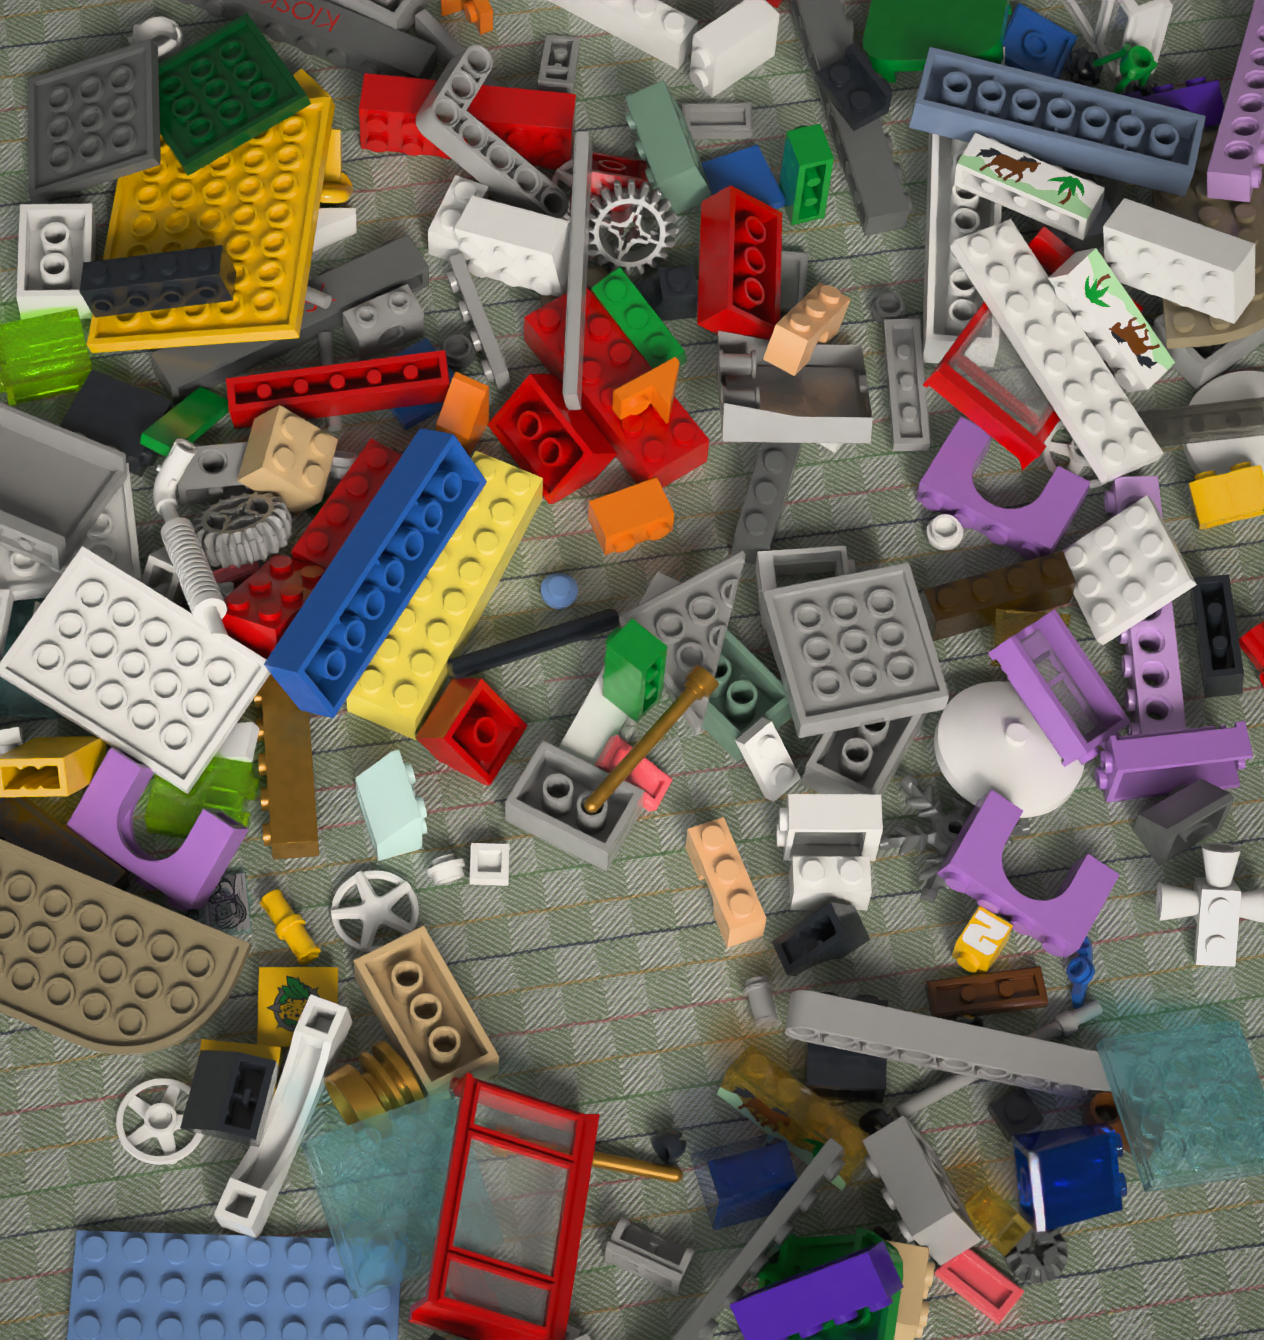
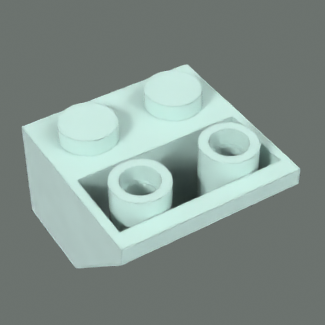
(391, 806)

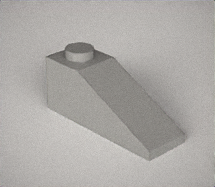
(559, 64)

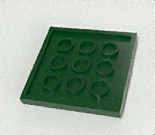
(224, 94)

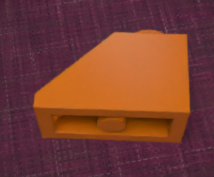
(465, 411)

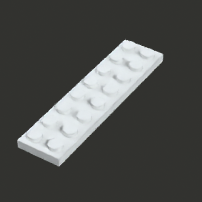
(1056, 351)

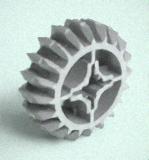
(640, 233)
(243, 529)

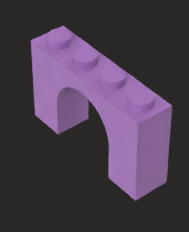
(1029, 529)
(107, 825)
(977, 869)

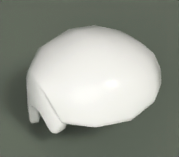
(163, 32)

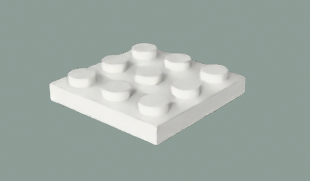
(1127, 570)

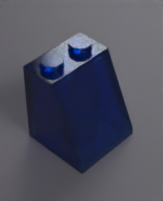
(1068, 1174)
(743, 1179)

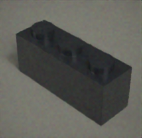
(1217, 636)

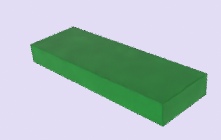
(185, 421)

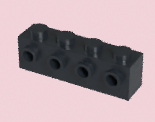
(158, 281)

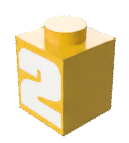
(981, 941)

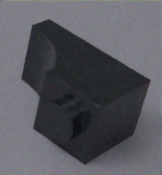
(671, 292)
(820, 938)

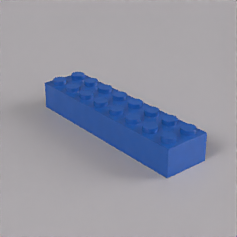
(375, 573)

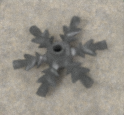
(938, 835)

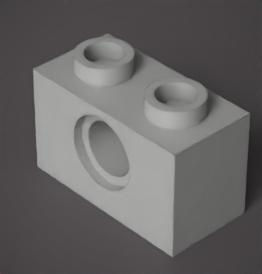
(383, 323)
(202, 486)

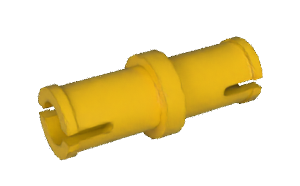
(290, 927)

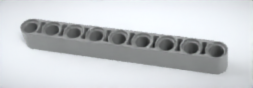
(945, 1045)

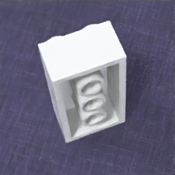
(1180, 260)

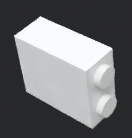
(733, 45)

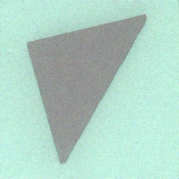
(693, 625)

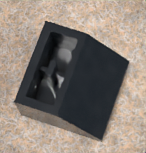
(230, 1096)

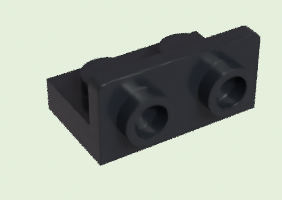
(855, 88)

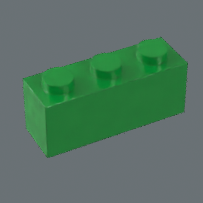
(806, 173)
(637, 319)
(634, 669)

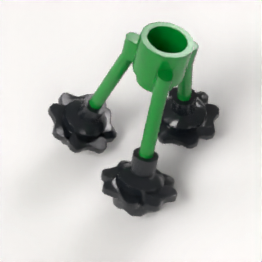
(1134, 67)

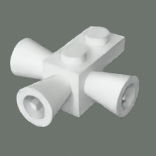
(1214, 905)

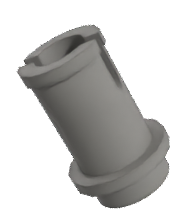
(761, 1001)

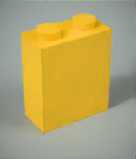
(50, 766)

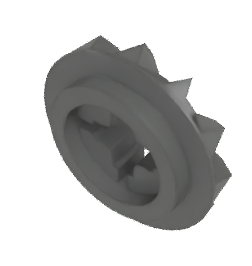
(1028, 1267)

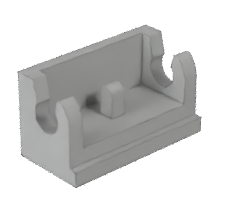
(649, 1255)

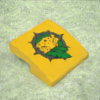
(283, 998)

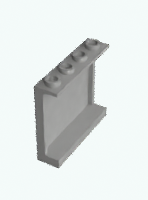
(51, 485)

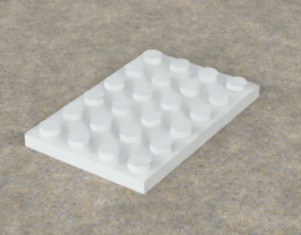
(134, 669)

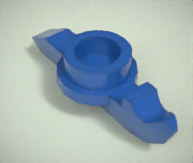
(1080, 973)

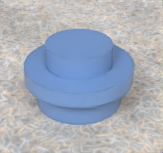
(559, 590)

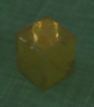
(996, 1219)

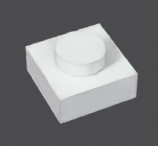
(489, 864)

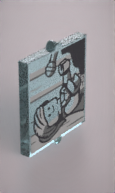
(227, 907)

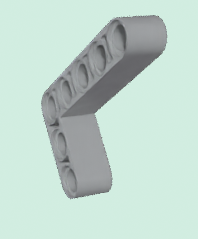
(483, 144)

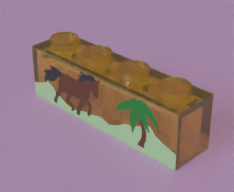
(792, 1112)

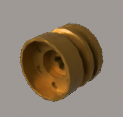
(383, 1086)

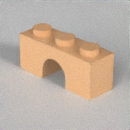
(808, 323)
(733, 895)

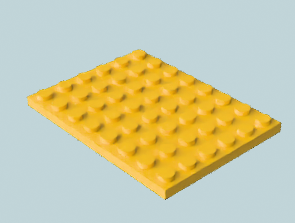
(251, 201)

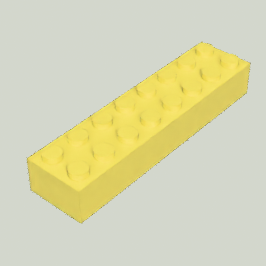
(439, 619)

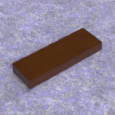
(987, 993)

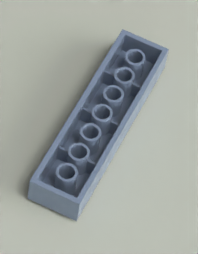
(1059, 121)

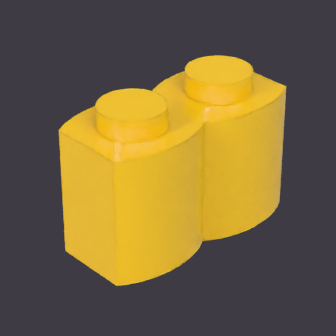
(1228, 495)

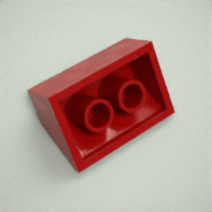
(549, 438)

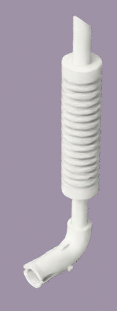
(184, 546)

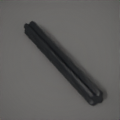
(533, 644)

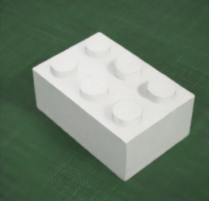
(515, 246)
(51, 257)

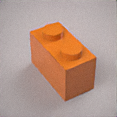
(631, 516)

